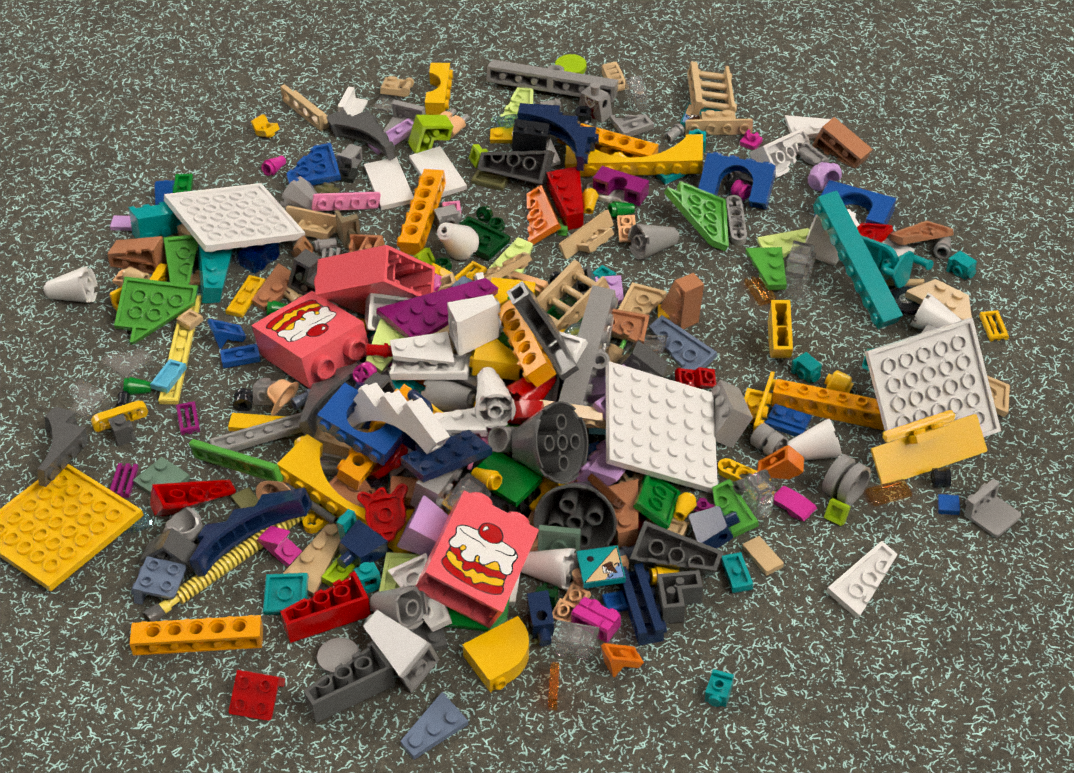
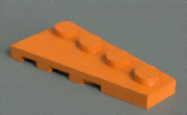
(541, 215)

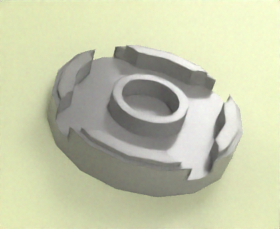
(334, 653)

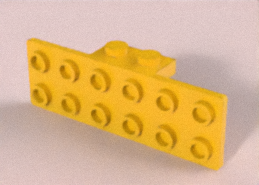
(929, 449)

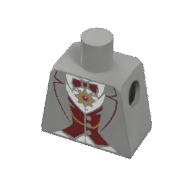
(597, 101)

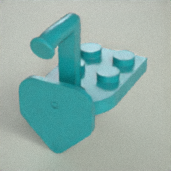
(891, 264)

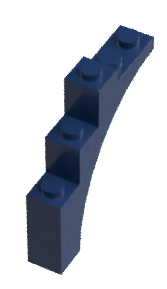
(566, 128)
(270, 509)

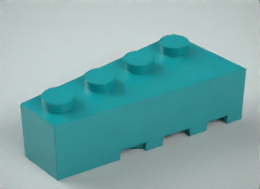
(153, 221)
(213, 273)

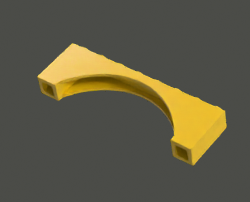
(682, 158)
(495, 353)
(303, 470)

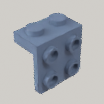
(158, 579)

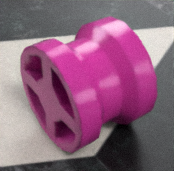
(741, 189)
(360, 375)

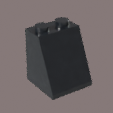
(530, 136)

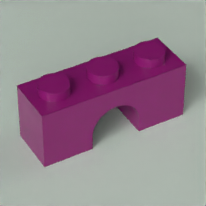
(634, 188)

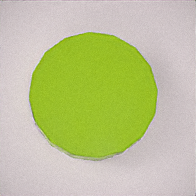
(572, 63)

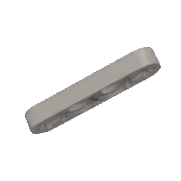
(736, 220)

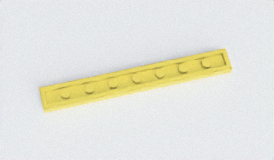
(180, 352)

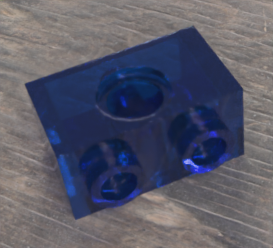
(257, 257)

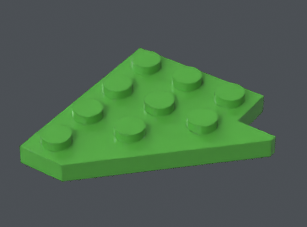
(703, 211)
(151, 304)

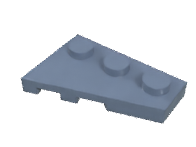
(433, 727)

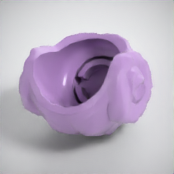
(822, 173)

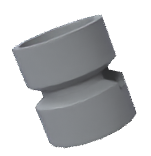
(500, 439)
(767, 439)

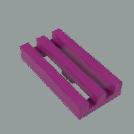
(189, 429)
(134, 469)

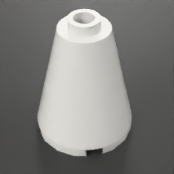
(458, 240)
(73, 286)
(933, 313)
(817, 442)
(552, 566)

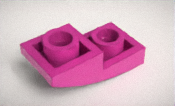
(794, 503)

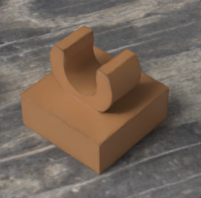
(301, 244)

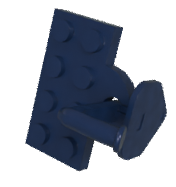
(454, 454)

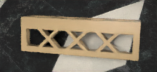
(304, 108)

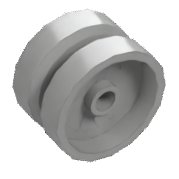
(846, 479)

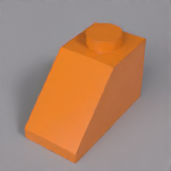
(783, 463)

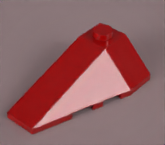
(173, 497)

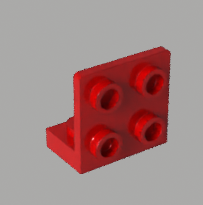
(254, 694)

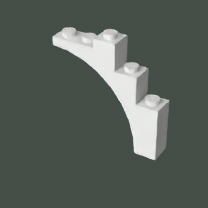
(409, 416)

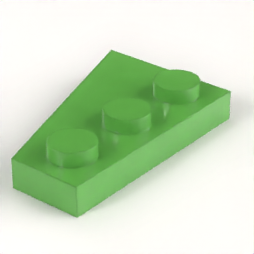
(180, 257)
(769, 265)
(731, 501)

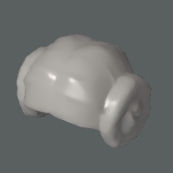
(186, 522)

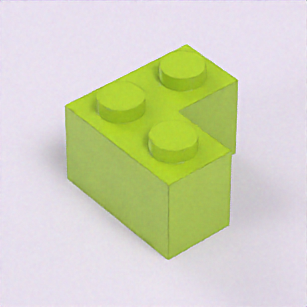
(427, 129)

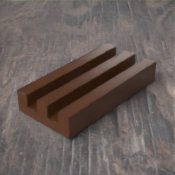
(606, 491)

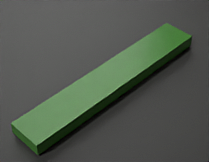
(235, 461)

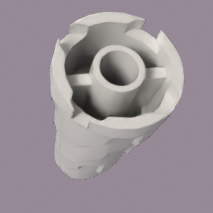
(493, 401)

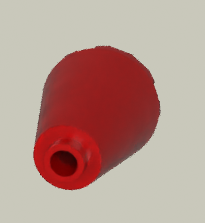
(522, 390)

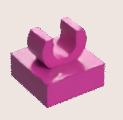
(751, 140)

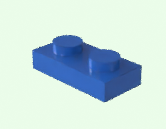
(240, 355)

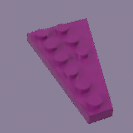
(430, 312)

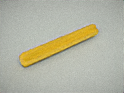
(907, 429)

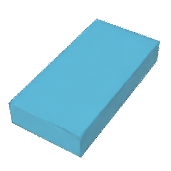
(168, 376)

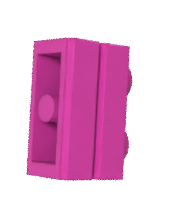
(592, 613)

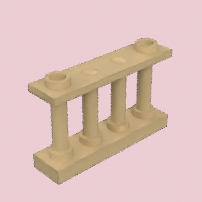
(697, 93)
(563, 284)

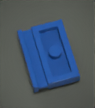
(788, 420)

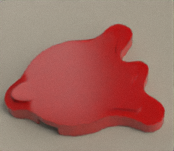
(393, 463)
(385, 511)

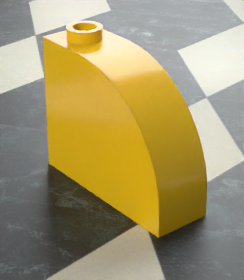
(780, 329)
(499, 653)

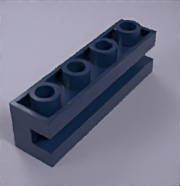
(642, 607)

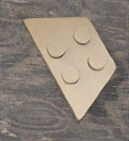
(952, 298)

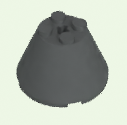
(552, 443)
(578, 507)

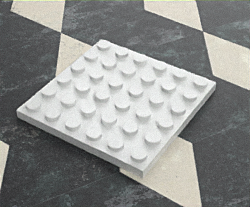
(233, 217)
(933, 375)
(660, 428)

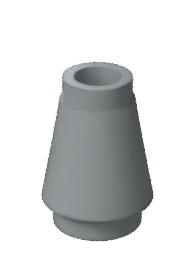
(943, 248)

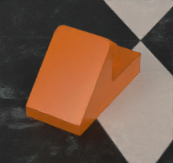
(620, 656)

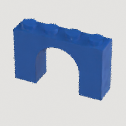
(762, 174)
(879, 205)
(333, 419)

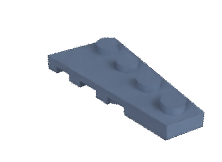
(682, 346)

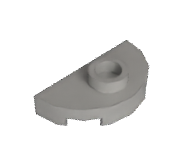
(811, 154)

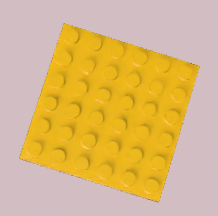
(61, 526)

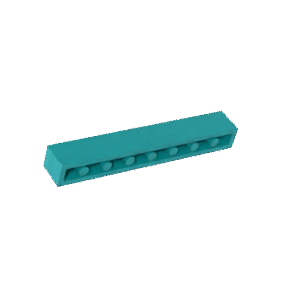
(857, 260)

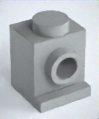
(351, 154)
(447, 214)

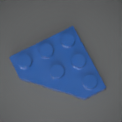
(317, 166)

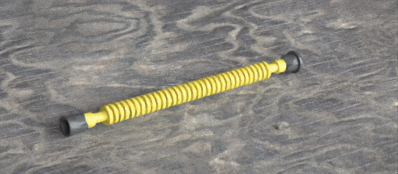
(219, 569)

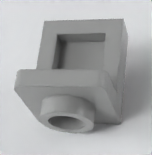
(260, 392)

